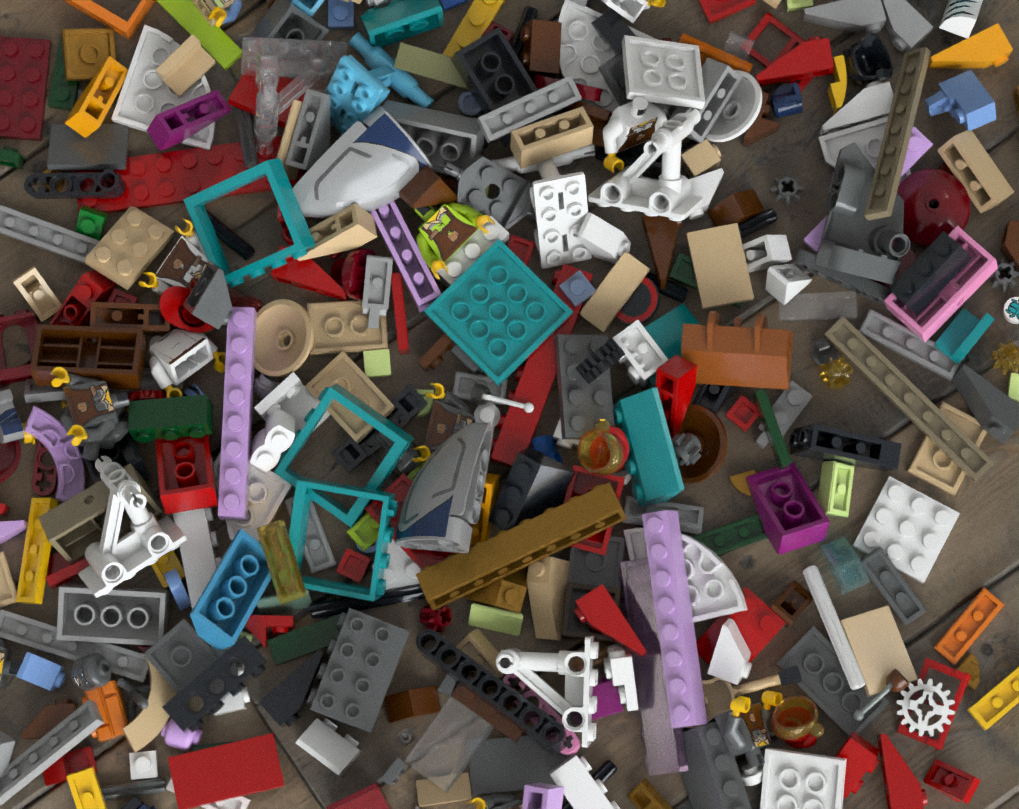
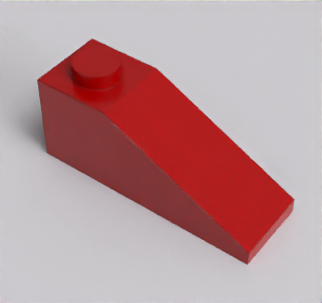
(803, 62)
(308, 276)
(676, 386)
(605, 617)
(900, 784)

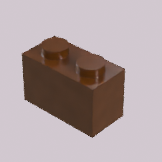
(541, 47)

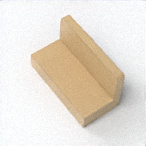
(185, 66)

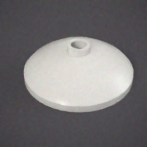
(739, 110)

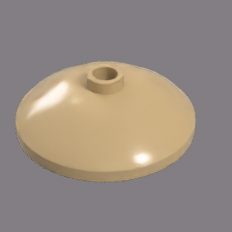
(275, 327)

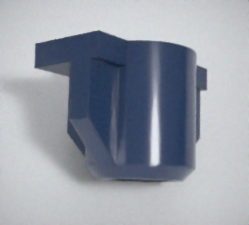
(787, 101)

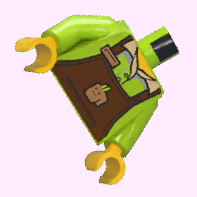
(446, 231)

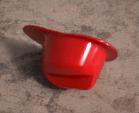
(175, 313)

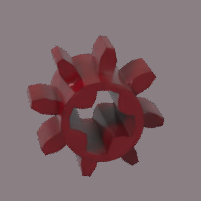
(436, 619)

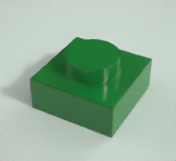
(91, 222)

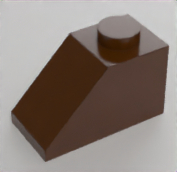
(48, 719)

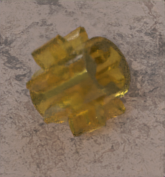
(1006, 364)
(836, 373)

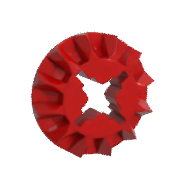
(146, 395)

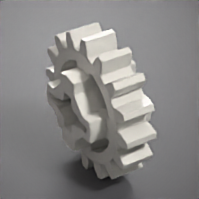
(937, 709)

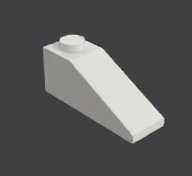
(866, 106)

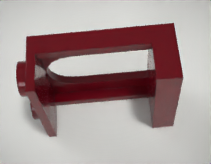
(29, 322)

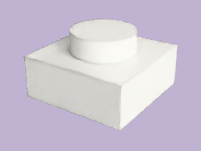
(144, 765)

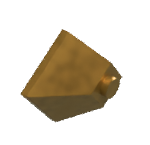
(504, 593)

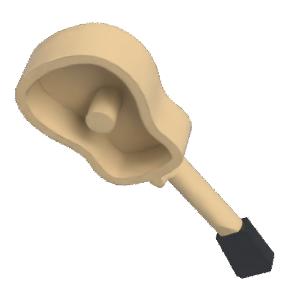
(720, 693)

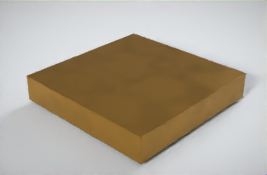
(86, 51)

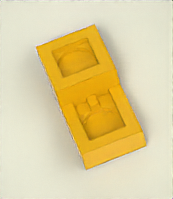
(838, 89)

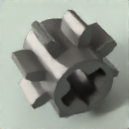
(784, 183)
(1008, 280)
(686, 448)

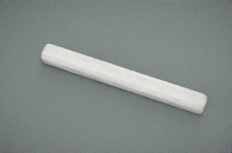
(834, 627)

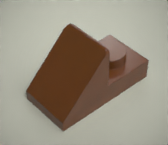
(761, 127)

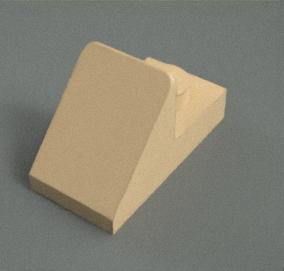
(37, 293)

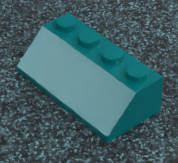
(651, 450)

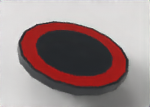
(641, 304)

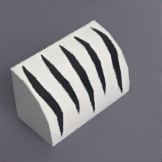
(960, 16)

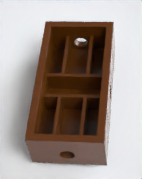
(91, 352)

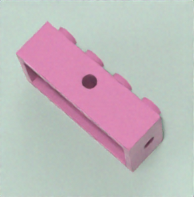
(952, 295)

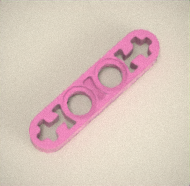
(545, 707)

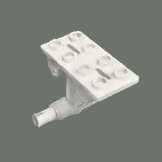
(663, 197)
(558, 207)
(119, 560)
(577, 682)

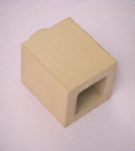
(701, 159)

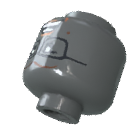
(91, 672)

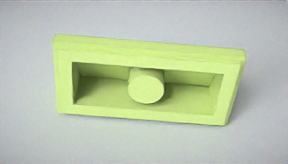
(835, 488)
(495, 619)

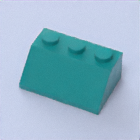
(401, 21)

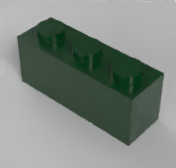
(170, 418)

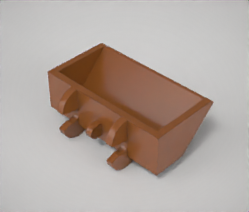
(739, 354)

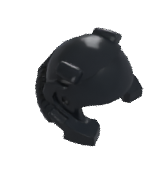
(868, 60)

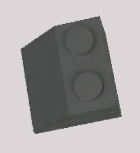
(289, 22)
(210, 297)

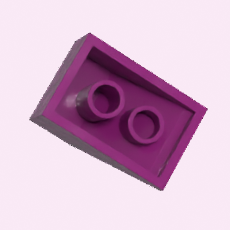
(787, 509)

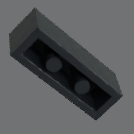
(930, 273)

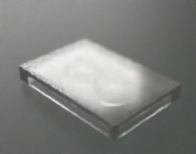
(449, 744)

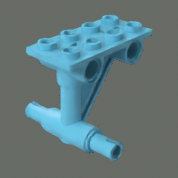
(358, 92)

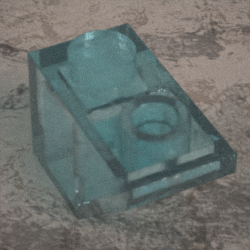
(845, 565)

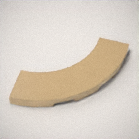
(154, 717)

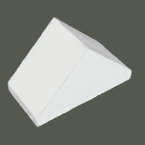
(785, 281)

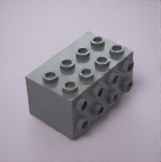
(358, 670)

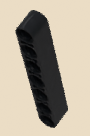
(498, 700)

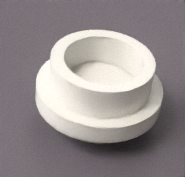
(487, 414)
(752, 776)

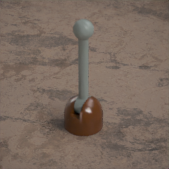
(894, 682)

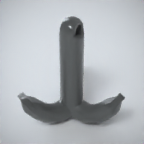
(135, 696)

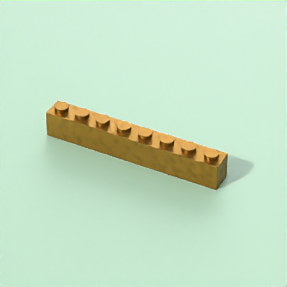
(521, 546)

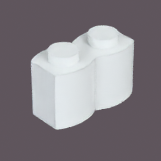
(272, 440)

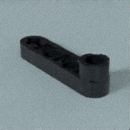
(75, 182)

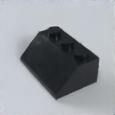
(530, 488)

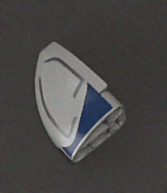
(361, 168)
(447, 493)

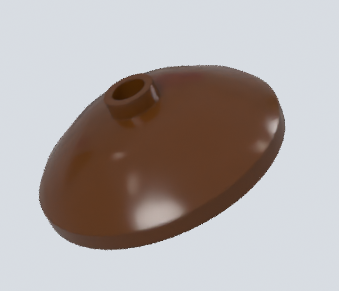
(713, 438)

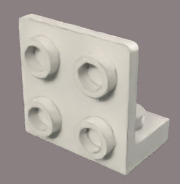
(641, 353)
(291, 398)

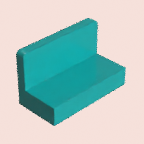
(962, 335)

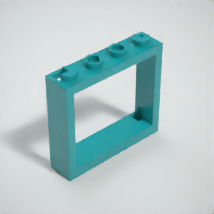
(288, 205)
(372, 417)
(298, 532)

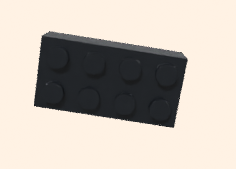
(494, 74)

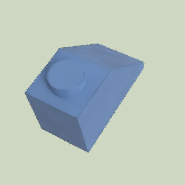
(41, 672)

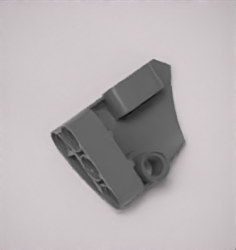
(848, 238)

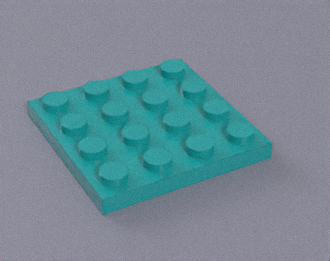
(498, 312)

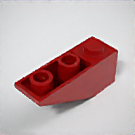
(76, 308)

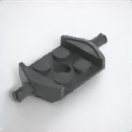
(513, 194)

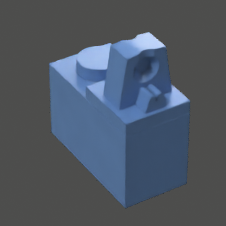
(965, 99)

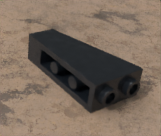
(845, 447)

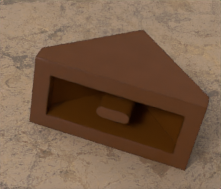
(426, 190)
(736, 208)
(792, 603)
(412, 704)

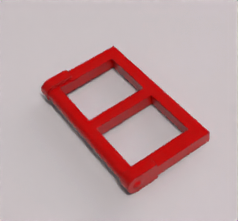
(795, 39)
(964, 677)

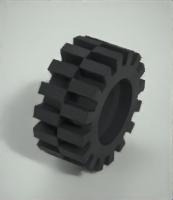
(600, 361)

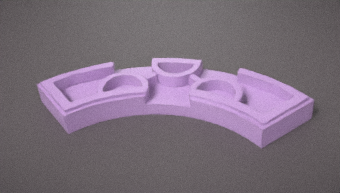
(65, 455)

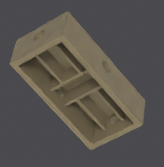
(81, 518)

